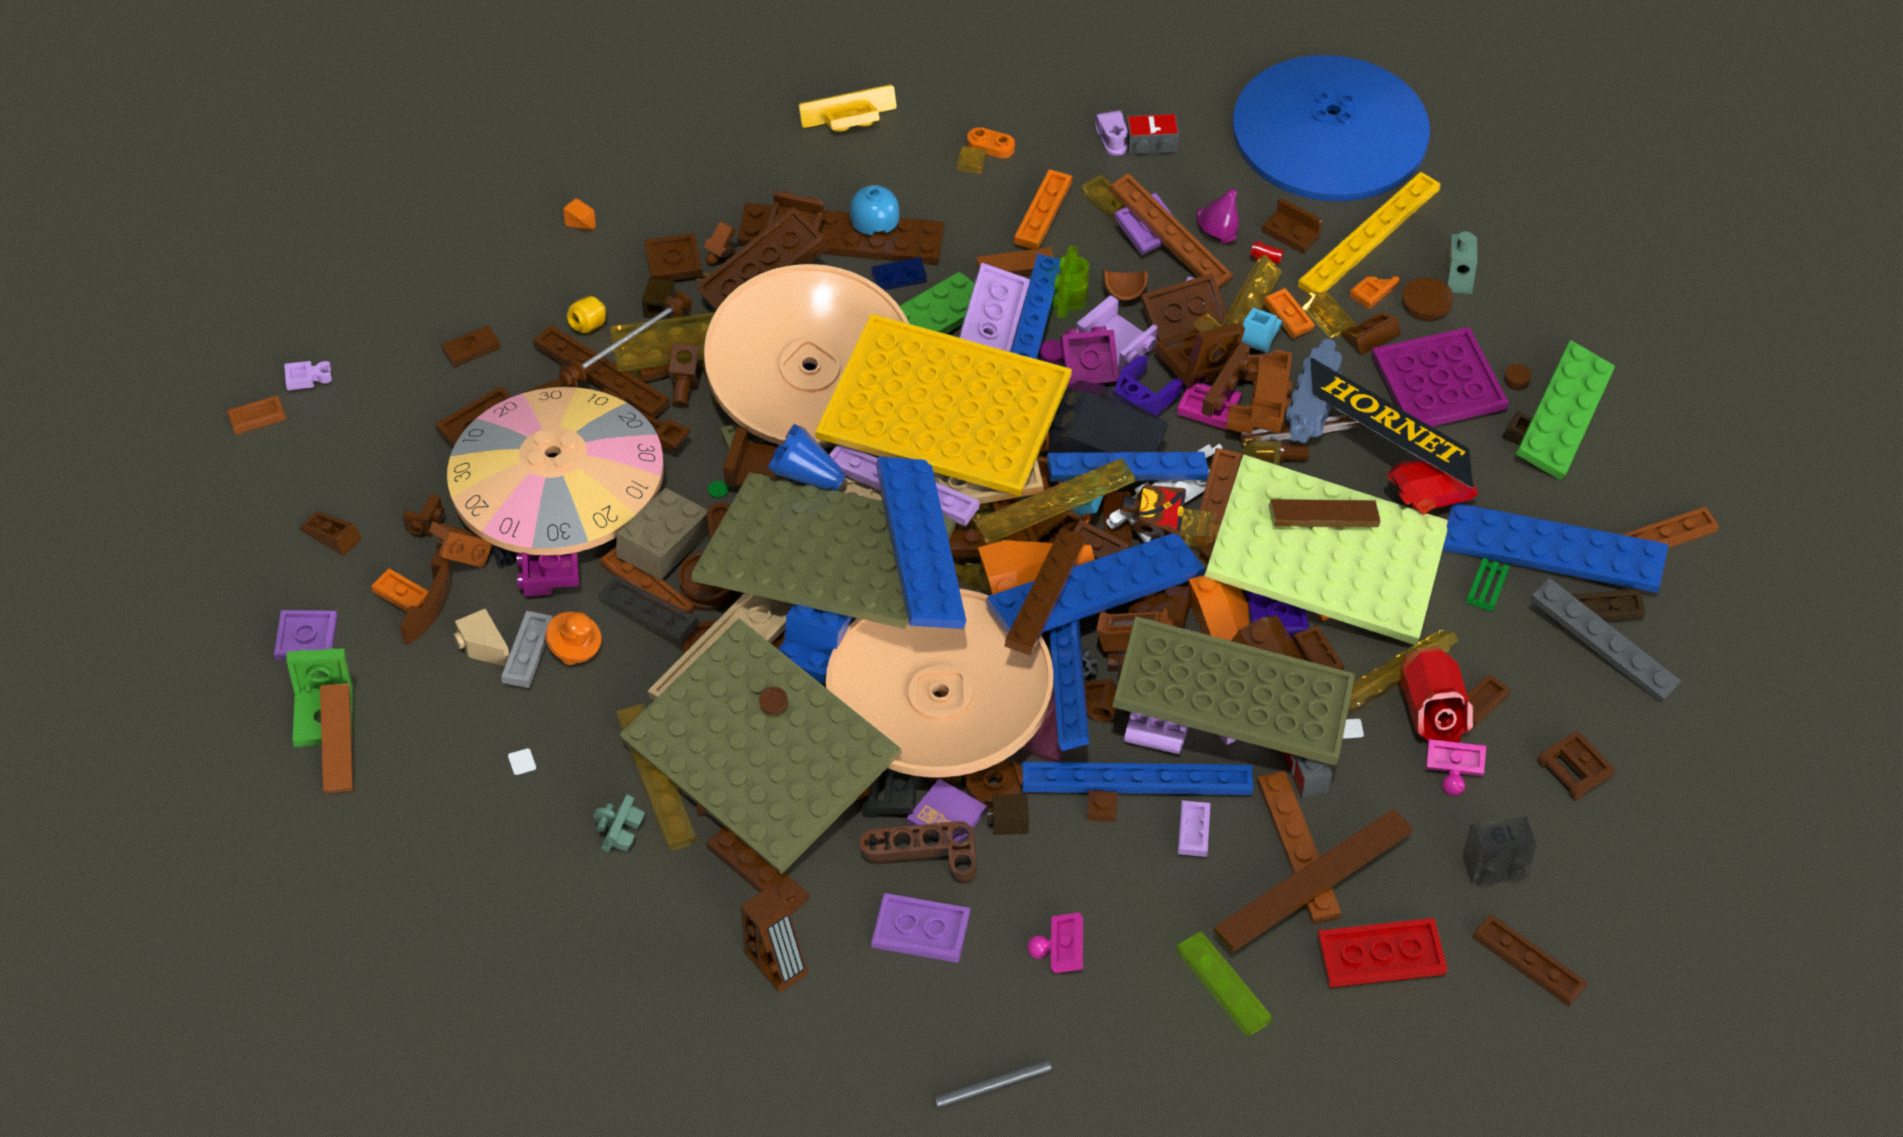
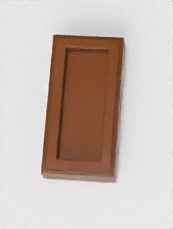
(256, 415)

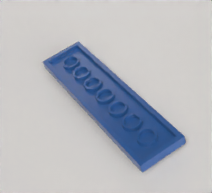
(920, 543)
(1555, 547)
(1108, 581)

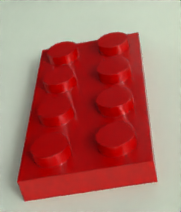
(1381, 952)

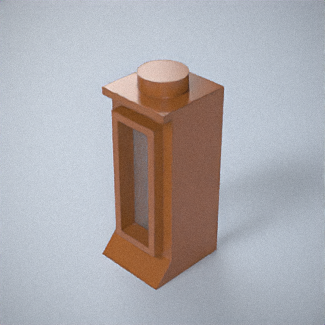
(1116, 629)

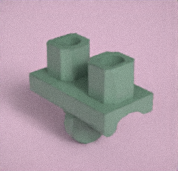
(625, 814)

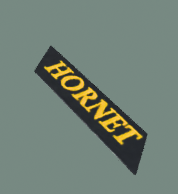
(1391, 422)

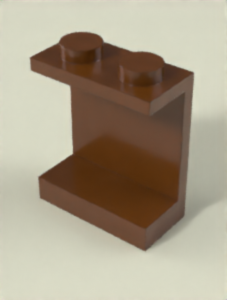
(746, 458)

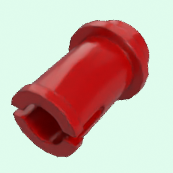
(1272, 253)

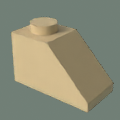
(481, 638)

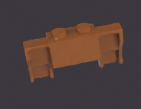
(1269, 394)

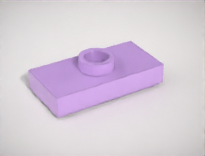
(1194, 828)

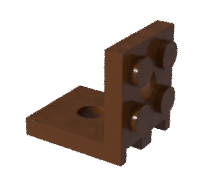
(1200, 354)

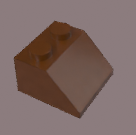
(1268, 635)

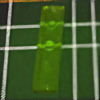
(1224, 984)

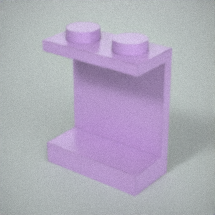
(1128, 338)

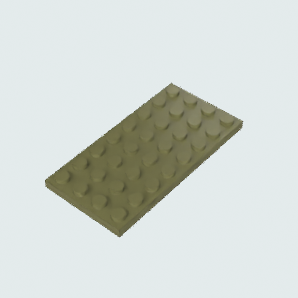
(1234, 690)

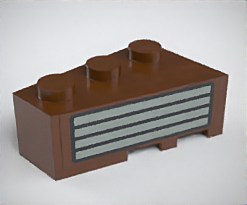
(772, 939)

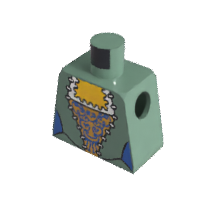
(1461, 251)

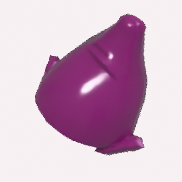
(1220, 217)

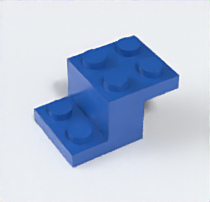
(812, 637)

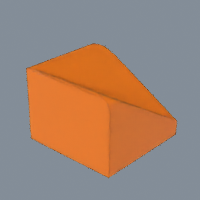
(579, 215)

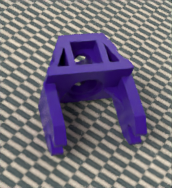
(1141, 395)

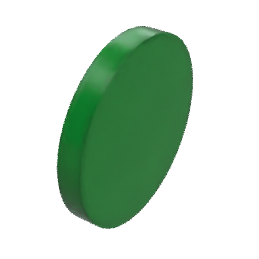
(718, 489)

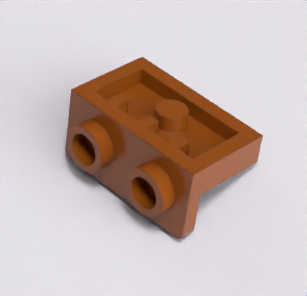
(461, 544)

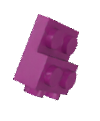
(1090, 355)
(545, 572)

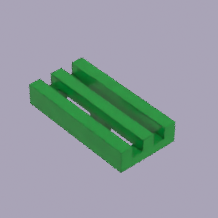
(1493, 568)

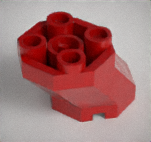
(1427, 486)
(1436, 695)

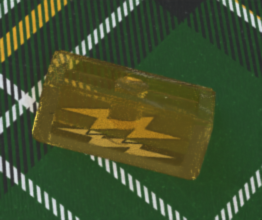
(1327, 314)

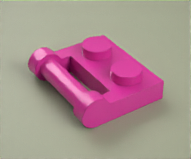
(1192, 405)

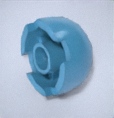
(874, 210)

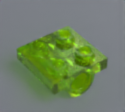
(1071, 283)

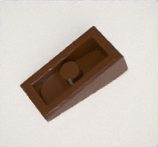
(332, 532)

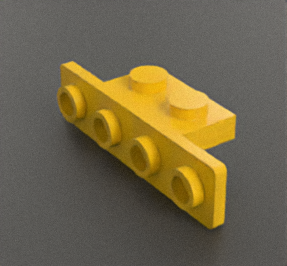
(848, 109)

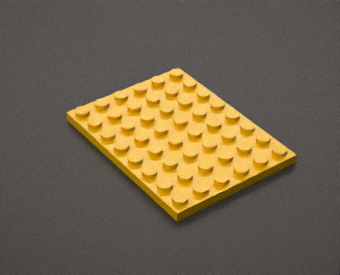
(944, 402)

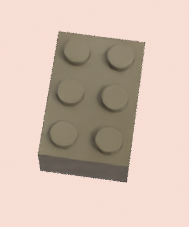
(662, 534)

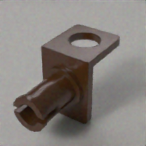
(683, 374)

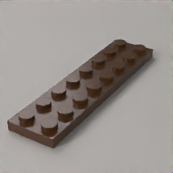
(906, 241)

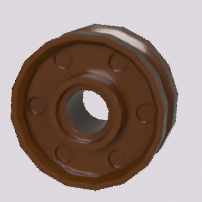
(701, 595)

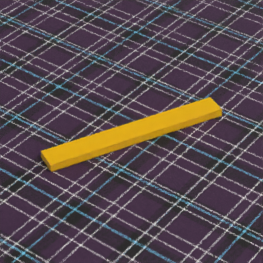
(1369, 234)

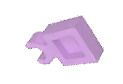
(302, 374)

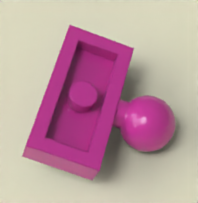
(1457, 760)
(1065, 943)

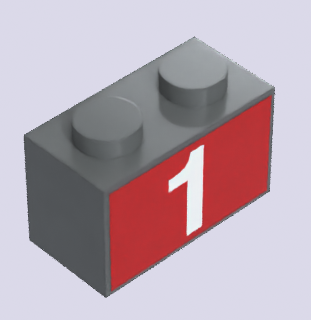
(1152, 133)
(1309, 775)

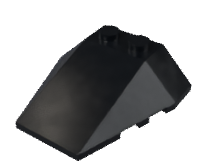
(1102, 422)

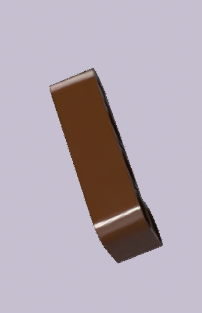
(918, 849)

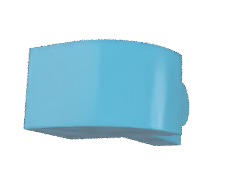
(1260, 329)

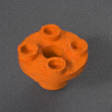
(573, 637)

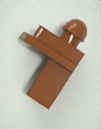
(719, 243)

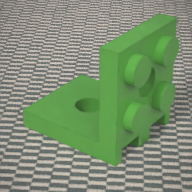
(306, 686)

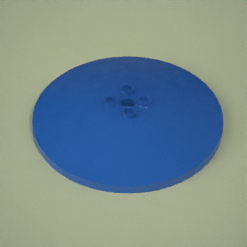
(1322, 156)

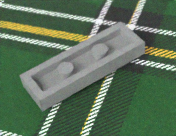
(526, 650)

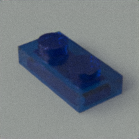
(899, 274)

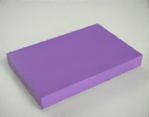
(921, 927)

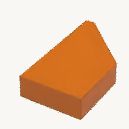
(1372, 290)

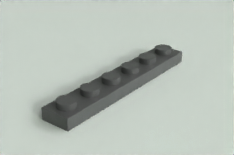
(1605, 640)

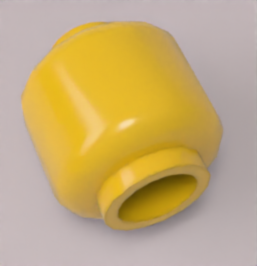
(586, 314)

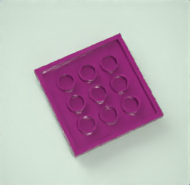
(1440, 377)

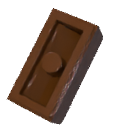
(1372, 333)

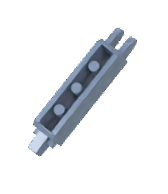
(1308, 412)

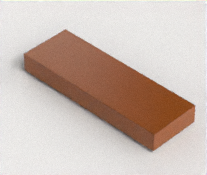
(1017, 262)

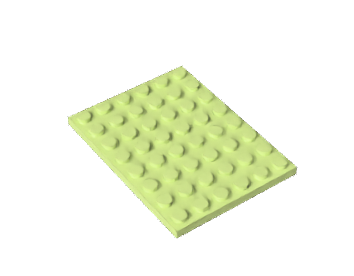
(1351, 574)

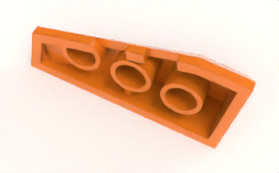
(1017, 562)
(1218, 607)

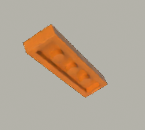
(1043, 209)

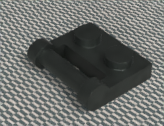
(898, 795)

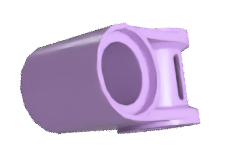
(1112, 131)

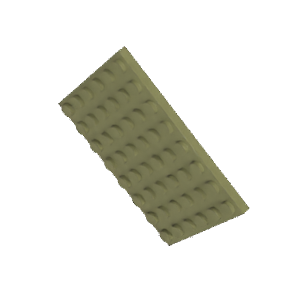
(808, 550)
(756, 772)

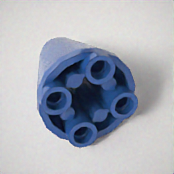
(805, 461)

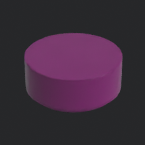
(1051, 352)

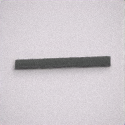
(992, 1083)

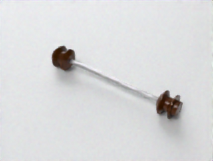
(577, 371)

